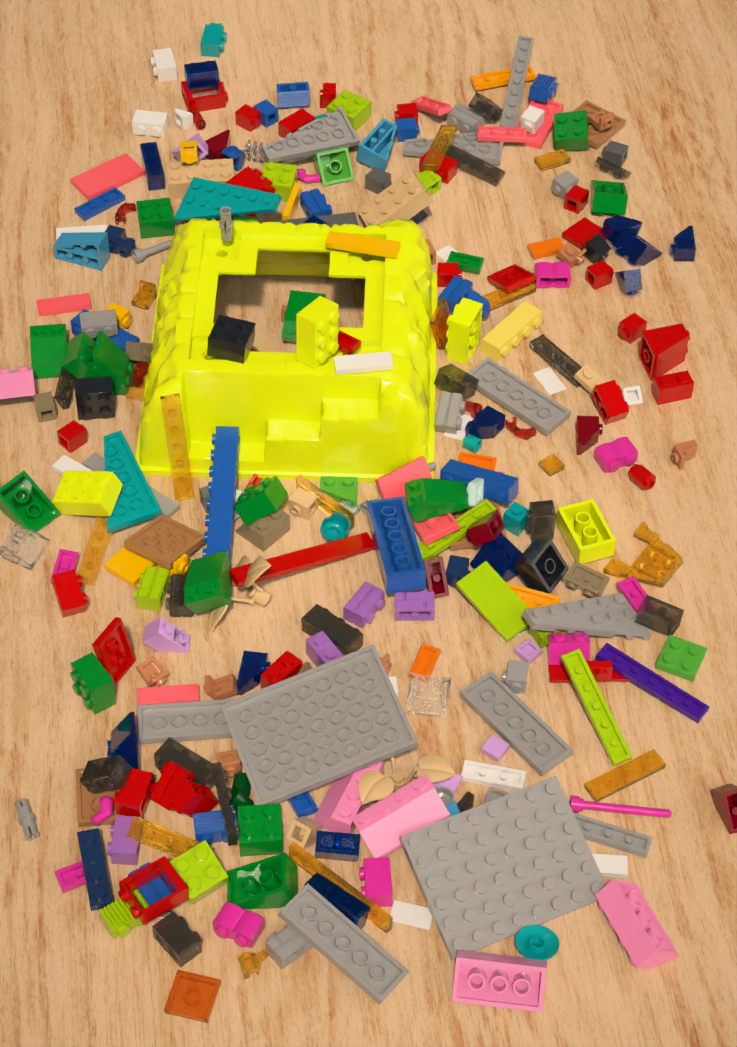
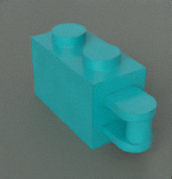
(213, 40)

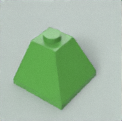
(333, 166)

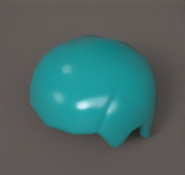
(335, 527)

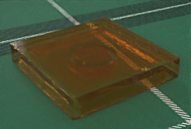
(439, 324)
(192, 996)

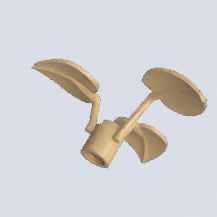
(255, 593)
(375, 786)

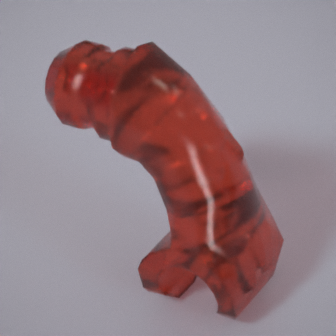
(197, 118)
(122, 210)
(140, 370)
(473, 408)
(521, 433)

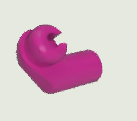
(308, 178)
(105, 812)

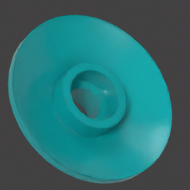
(537, 942)

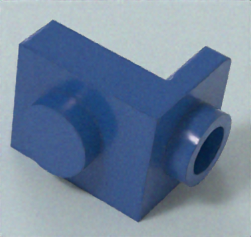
(236, 154)

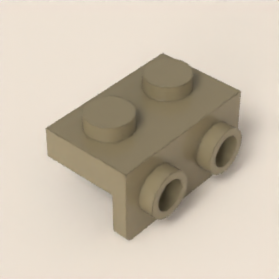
(586, 580)

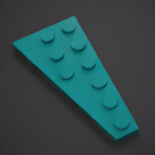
(207, 197)
(136, 498)

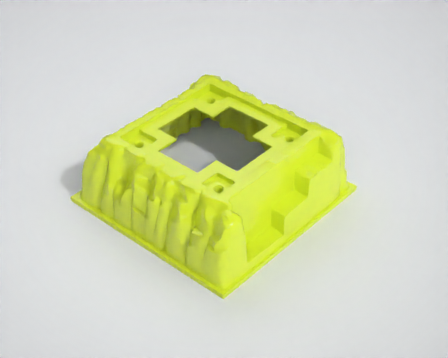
(286, 411)

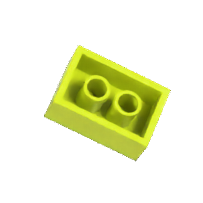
(464, 330)
(317, 332)
(87, 493)
(586, 531)

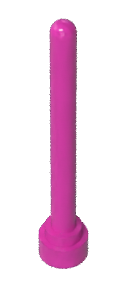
(578, 804)

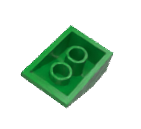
(608, 197)
(297, 301)
(48, 349)
(113, 362)
(435, 497)
(26, 503)
(208, 583)
(263, 883)

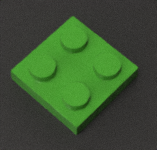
(681, 658)

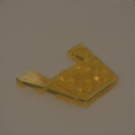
(653, 565)

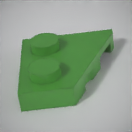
(340, 488)

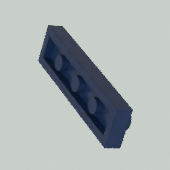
(94, 869)

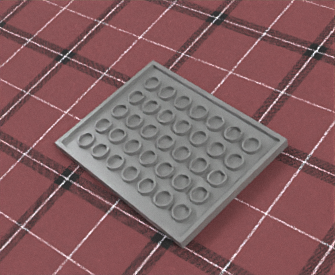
(318, 726)
(503, 866)

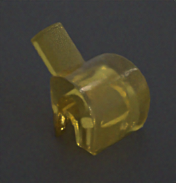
(251, 962)

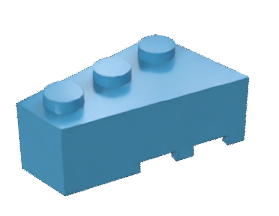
(376, 147)
(83, 248)

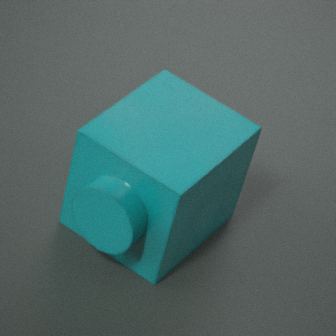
(515, 519)

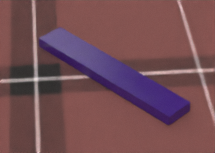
(653, 683)

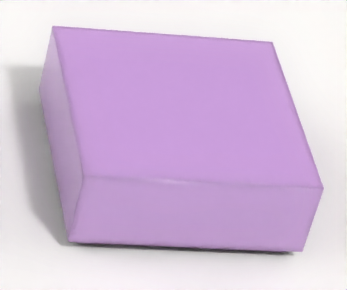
(528, 651)
(495, 748)

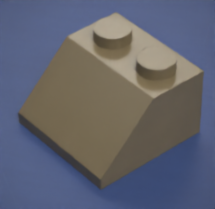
(266, 530)

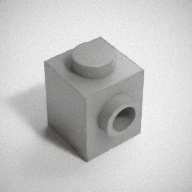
(563, 183)
(516, 676)

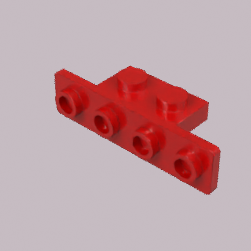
(600, 670)

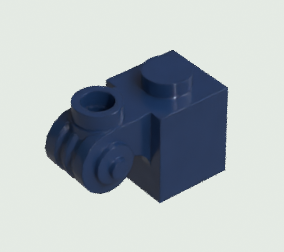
(118, 242)
(456, 569)

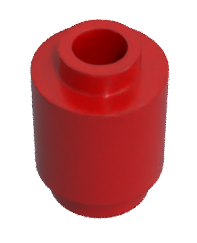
(642, 476)

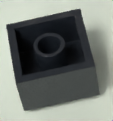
(231, 339)
(94, 398)
(541, 565)

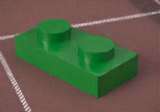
(466, 262)

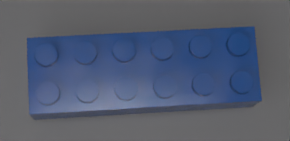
(396, 545)

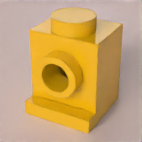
(188, 155)

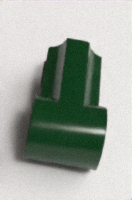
(240, 790)

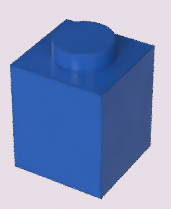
(269, 113)
(406, 129)

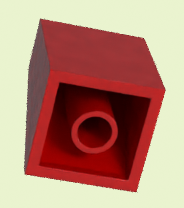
(252, 179)
(663, 349)

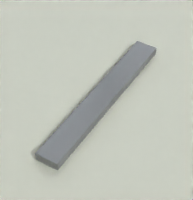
(516, 82)
(600, 832)

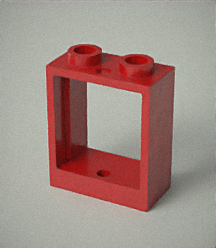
(206, 102)
(145, 875)

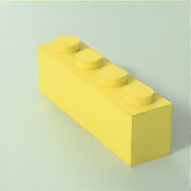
(511, 331)

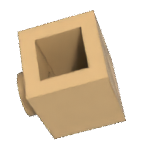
(302, 503)
(303, 831)

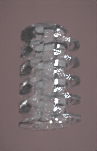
(254, 152)

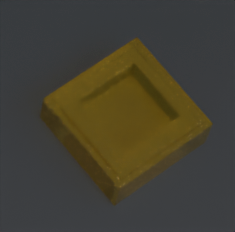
(551, 465)

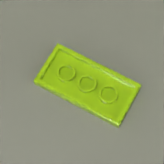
(494, 601)

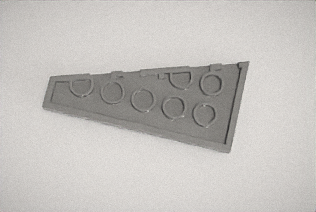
(320, 135)
(485, 150)
(594, 616)

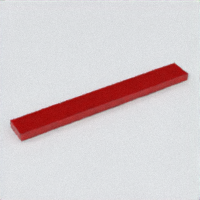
(308, 558)

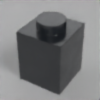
(596, 249)

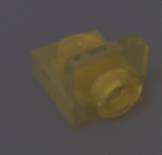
(145, 295)

